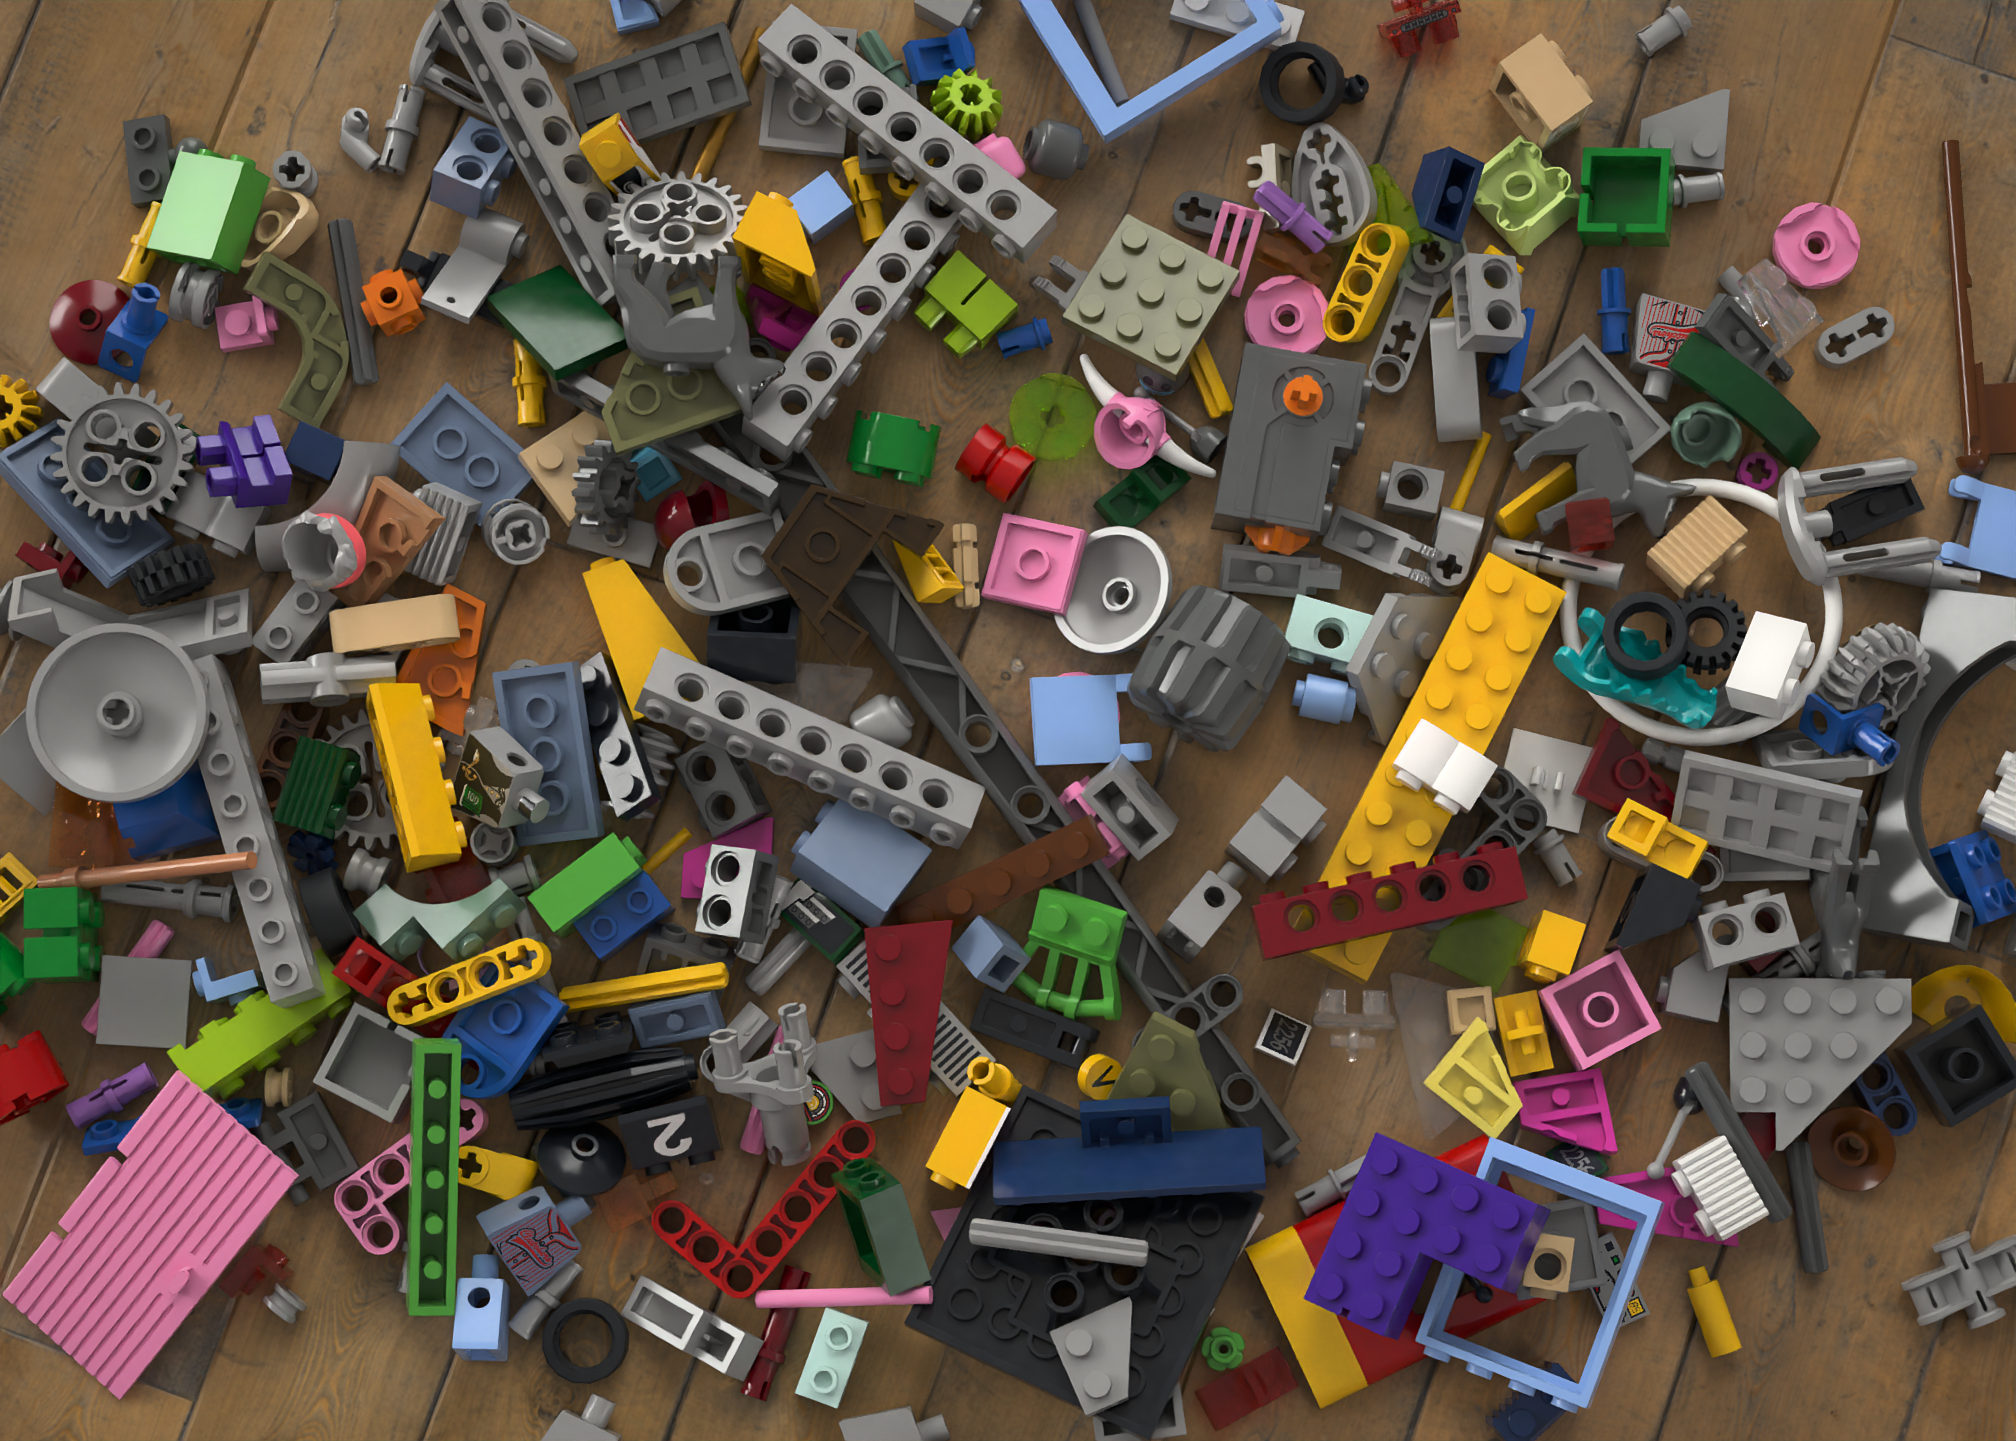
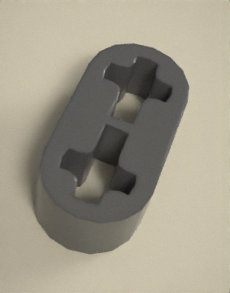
(1201, 225)

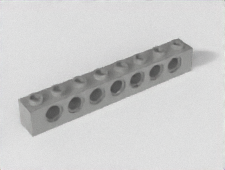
(798, 35)
(537, 135)
(784, 432)
(800, 730)
(248, 826)

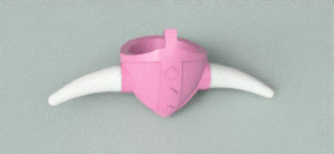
(1134, 429)

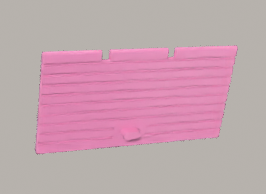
(150, 1234)

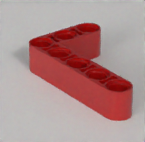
(776, 1220)

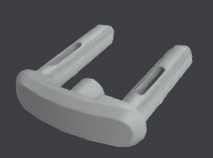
(434, 37)
(1802, 527)

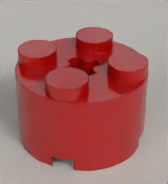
(28, 1076)

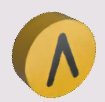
(1098, 1076)

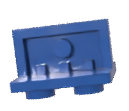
(1975, 875)

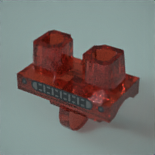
(1402, 31)

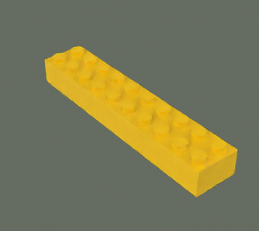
(1466, 697)

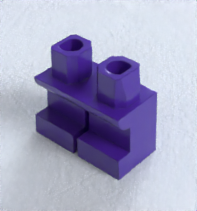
(250, 463)

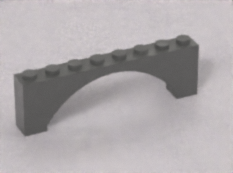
(1909, 898)

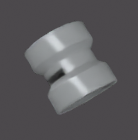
(488, 843)

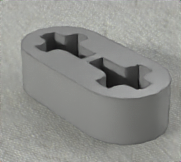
(1849, 329)

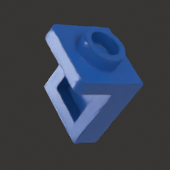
(940, 56)

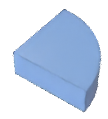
(633, 16)

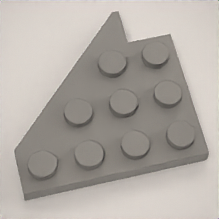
(1807, 1041)

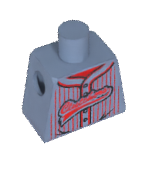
(534, 1234)

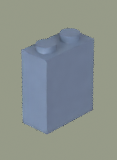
(858, 860)

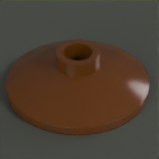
(1839, 1161)

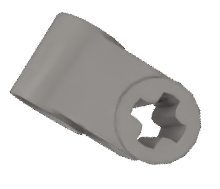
(1458, 537)

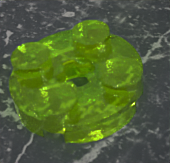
(1040, 395)

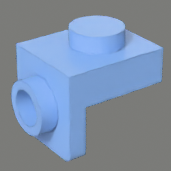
(232, 988)

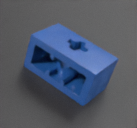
(624, 916)

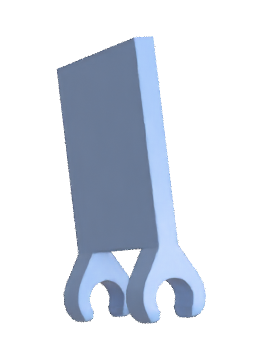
(1993, 532)
(1079, 720)

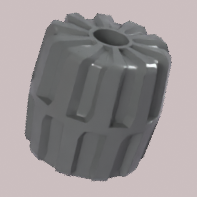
(1209, 668)

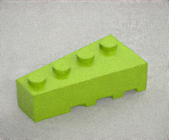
(257, 1033)

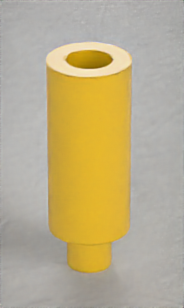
(1712, 1313)

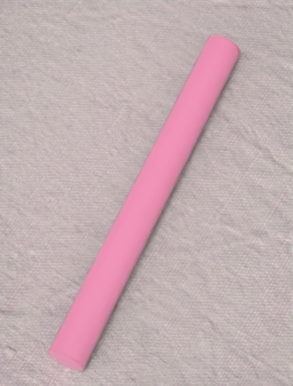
(841, 1297)

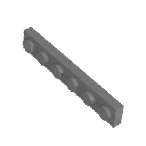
(687, 449)

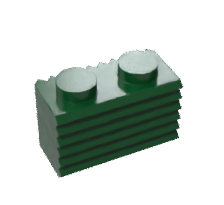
(317, 787)

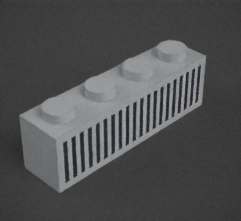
(953, 1042)

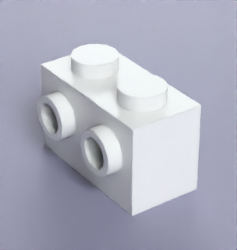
(1770, 665)

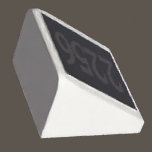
(1282, 1037)

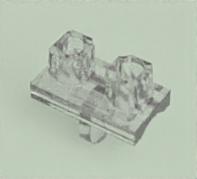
(1374, 1017)

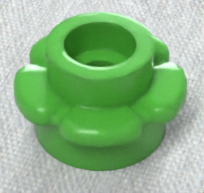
(1218, 1360)

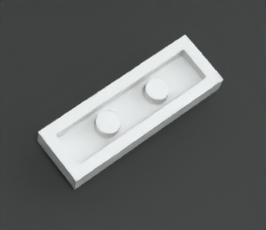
(1233, 17)

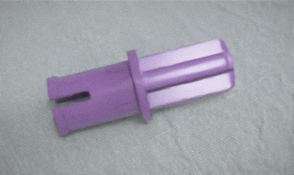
(1292, 216)

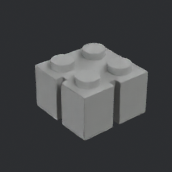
(1273, 833)
(371, 1064)

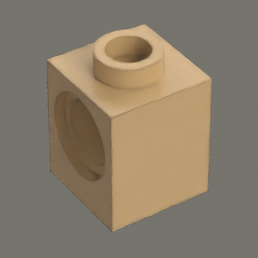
(1563, 1250)

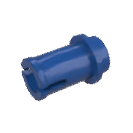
(1024, 338)

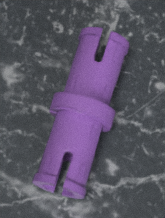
(112, 1095)

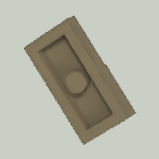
(1277, 167)

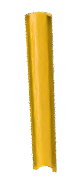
(1470, 472)
(667, 850)

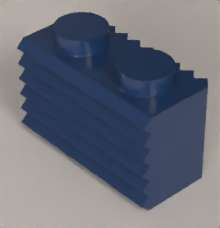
(1527, 1416)

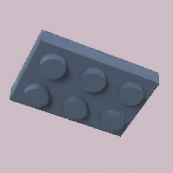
(463, 451)

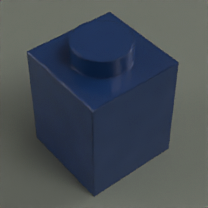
(315, 453)

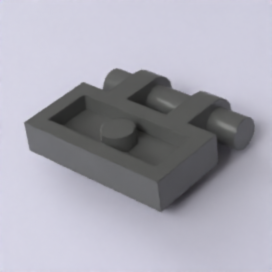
(317, 1141)

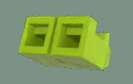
(968, 302)

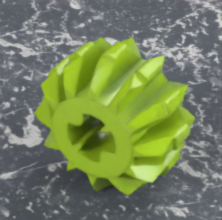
(967, 104)

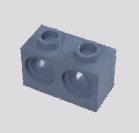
(472, 169)

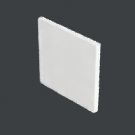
(1550, 773)

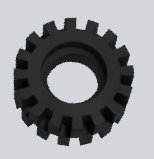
(171, 575)
(1727, 616)

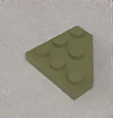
(657, 406)
(1170, 1064)

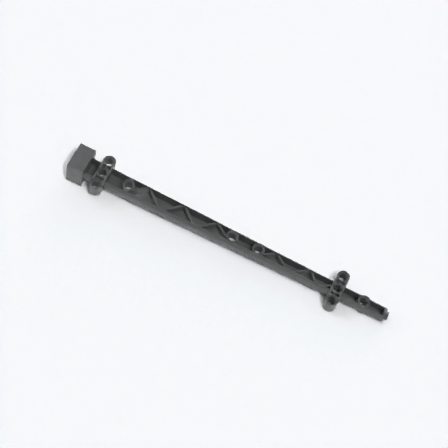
(954, 704)

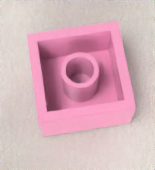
(1597, 1011)

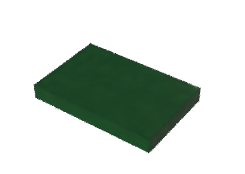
(558, 322)

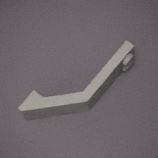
(200, 627)

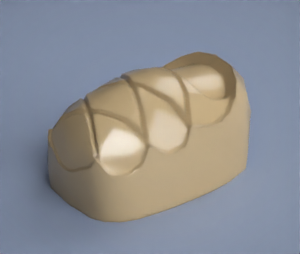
(281, 226)

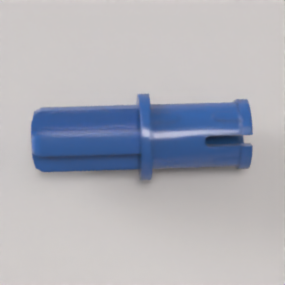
(1614, 312)

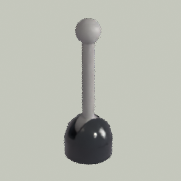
(1687, 1104)

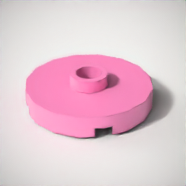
(1829, 229)
(1291, 297)

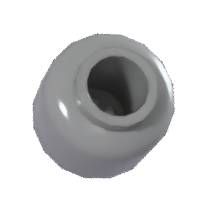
(884, 720)

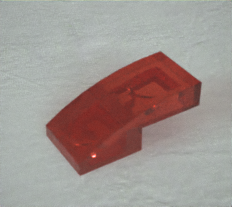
(1246, 1388)

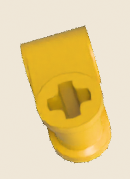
(501, 1174)

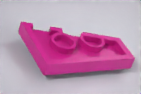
(1677, 1214)

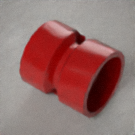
(995, 463)

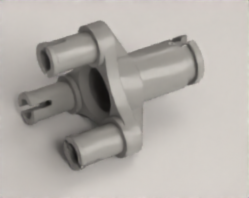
(774, 1083)

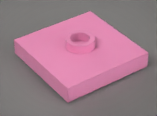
(1034, 564)

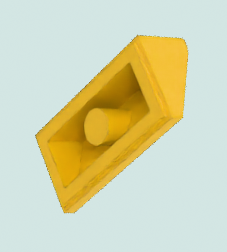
(1518, 517)

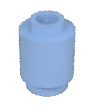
(1324, 699)

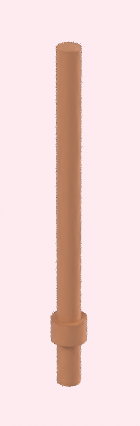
(86, 878)

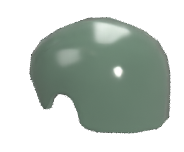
(1705, 434)

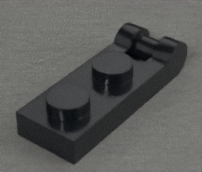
(1032, 1028)

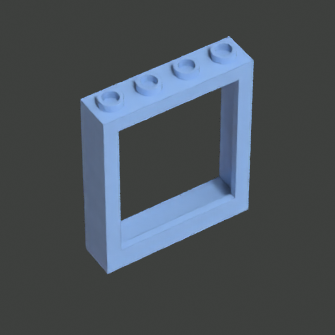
(1093, 96)
(1585, 1187)

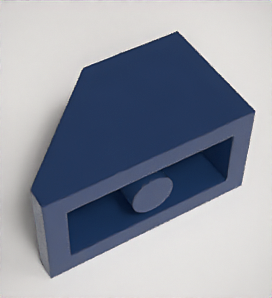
(1446, 192)

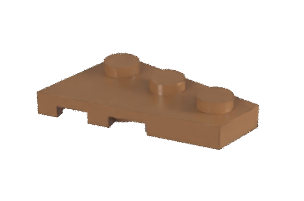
(393, 532)

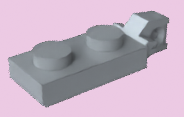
(1274, 574)

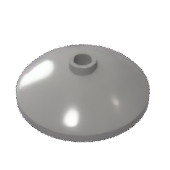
(1112, 565)

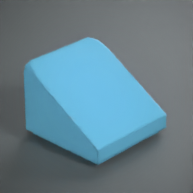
(655, 472)

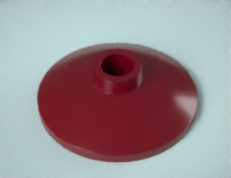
(67, 330)

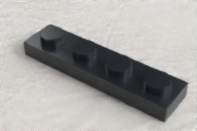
(617, 740)

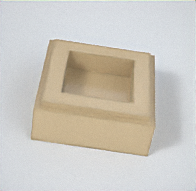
(1466, 1005)

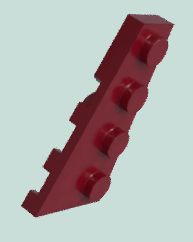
(905, 994)

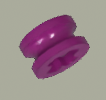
(1768, 467)

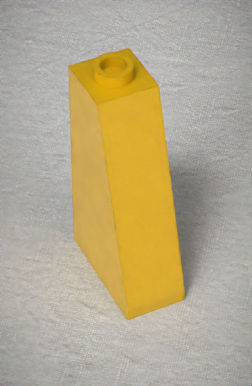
(631, 626)

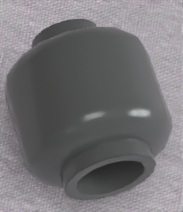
(1055, 149)

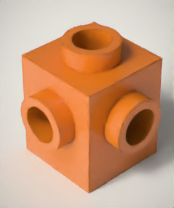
(400, 315)

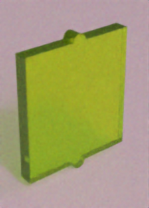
(1479, 947)

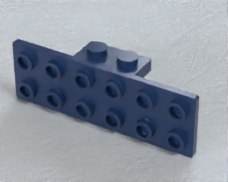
(1128, 1154)

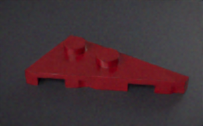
(1621, 772)

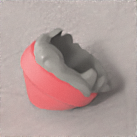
(323, 551)

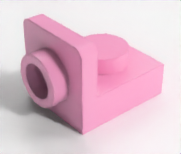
(246, 325)

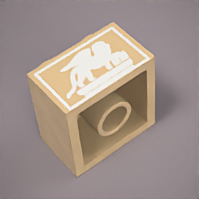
(1541, 92)

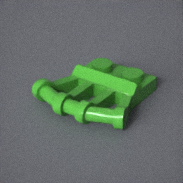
(1081, 930)

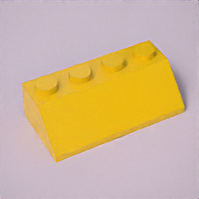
(777, 252)
(413, 775)

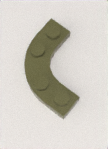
(321, 333)

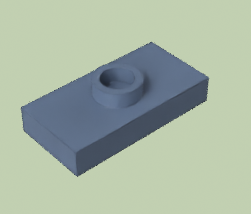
(676, 1018)

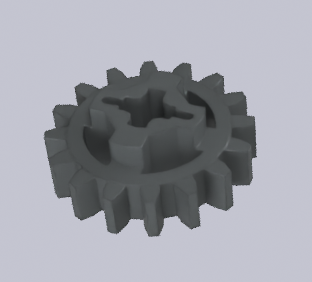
(605, 488)

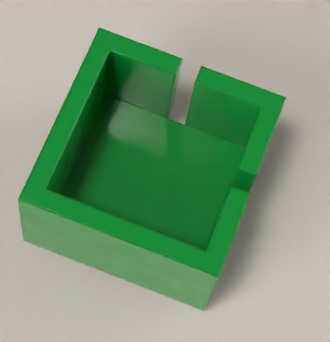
(1629, 194)
(70, 935)

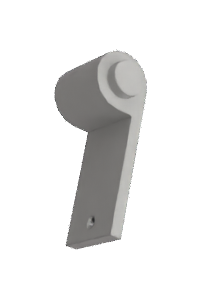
(476, 265)

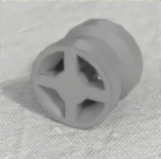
(367, 872)

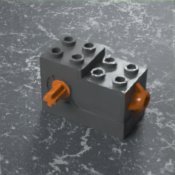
(1286, 445)

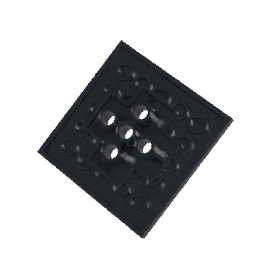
(1000, 1299)

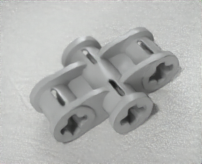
(1965, 1281)

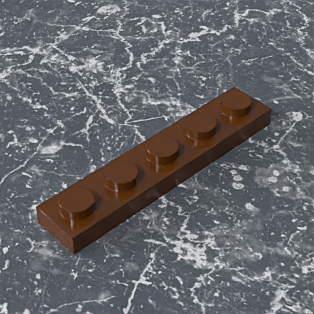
(1009, 876)

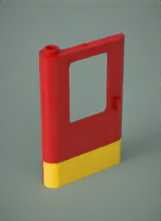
(1336, 1352)

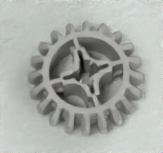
(1876, 667)

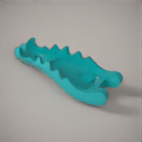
(1594, 672)

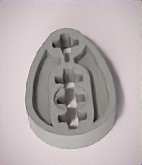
(1355, 183)

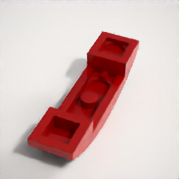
(376, 978)

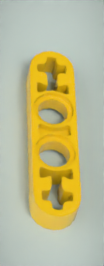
(470, 987)

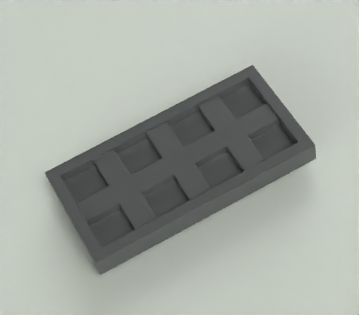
(663, 86)

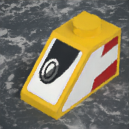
(617, 155)

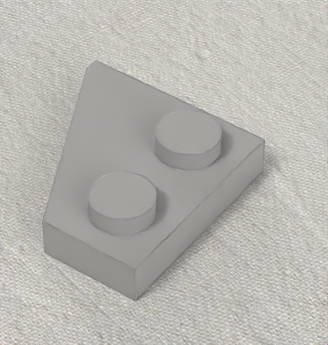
(1692, 131)
(851, 1075)

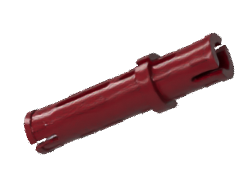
(775, 1336)

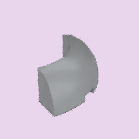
(343, 498)

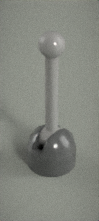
(1204, 441)

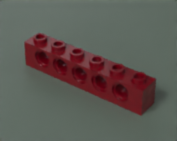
(1502, 888)

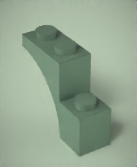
(457, 926)

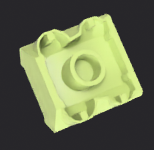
(1525, 196)

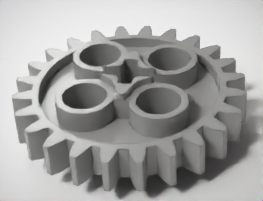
(676, 223)
(114, 491)
(369, 824)

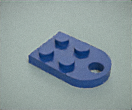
(504, 1034)

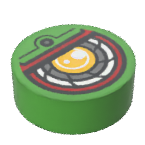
(820, 1105)

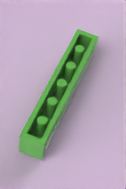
(433, 1176)

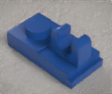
(1506, 369)

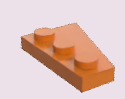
(450, 669)

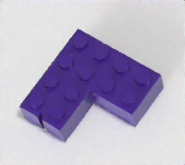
(1406, 1215)

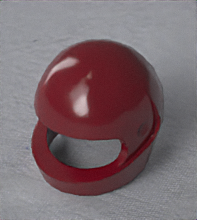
(682, 513)

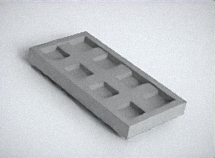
(1765, 811)

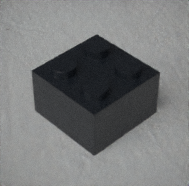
(757, 642)
(1959, 1065)

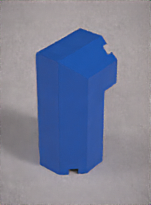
(169, 820)

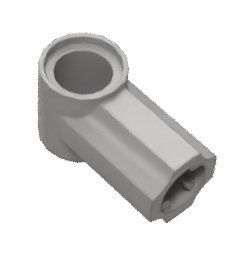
(753, 1031)

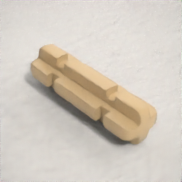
(965, 564)

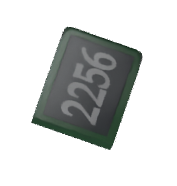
(1578, 1158)

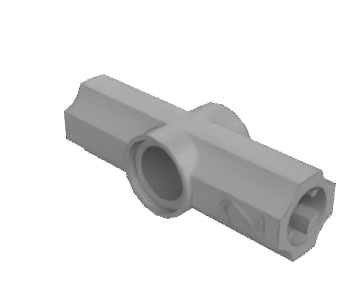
(324, 679)

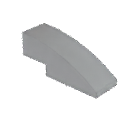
(692, 1328)

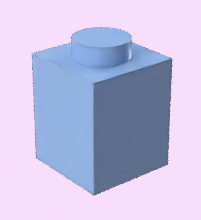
(822, 207)

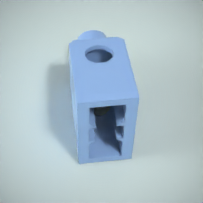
(484, 1331)

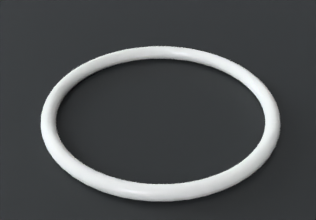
(1752, 727)

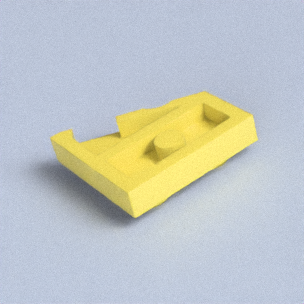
(1476, 1081)

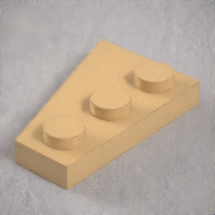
(555, 457)

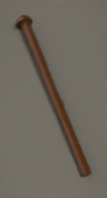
(1970, 375)

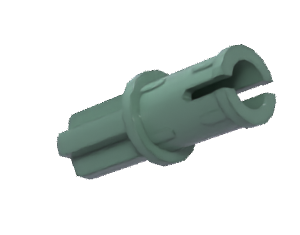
(881, 58)

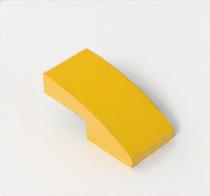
(1656, 839)

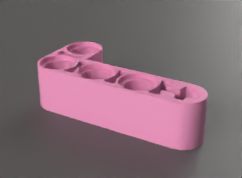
(381, 1192)

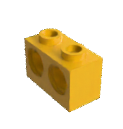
(1550, 947)

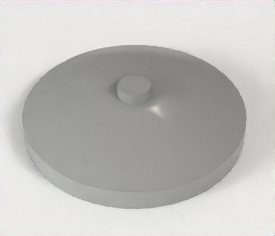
(117, 713)

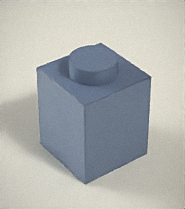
(991, 953)

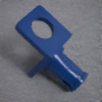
(133, 332)
(1849, 730)

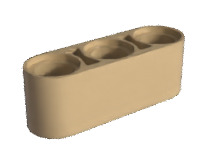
(394, 625)

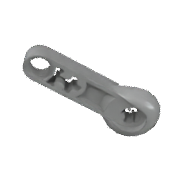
(1418, 291)

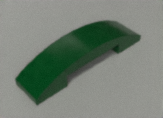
(1747, 397)

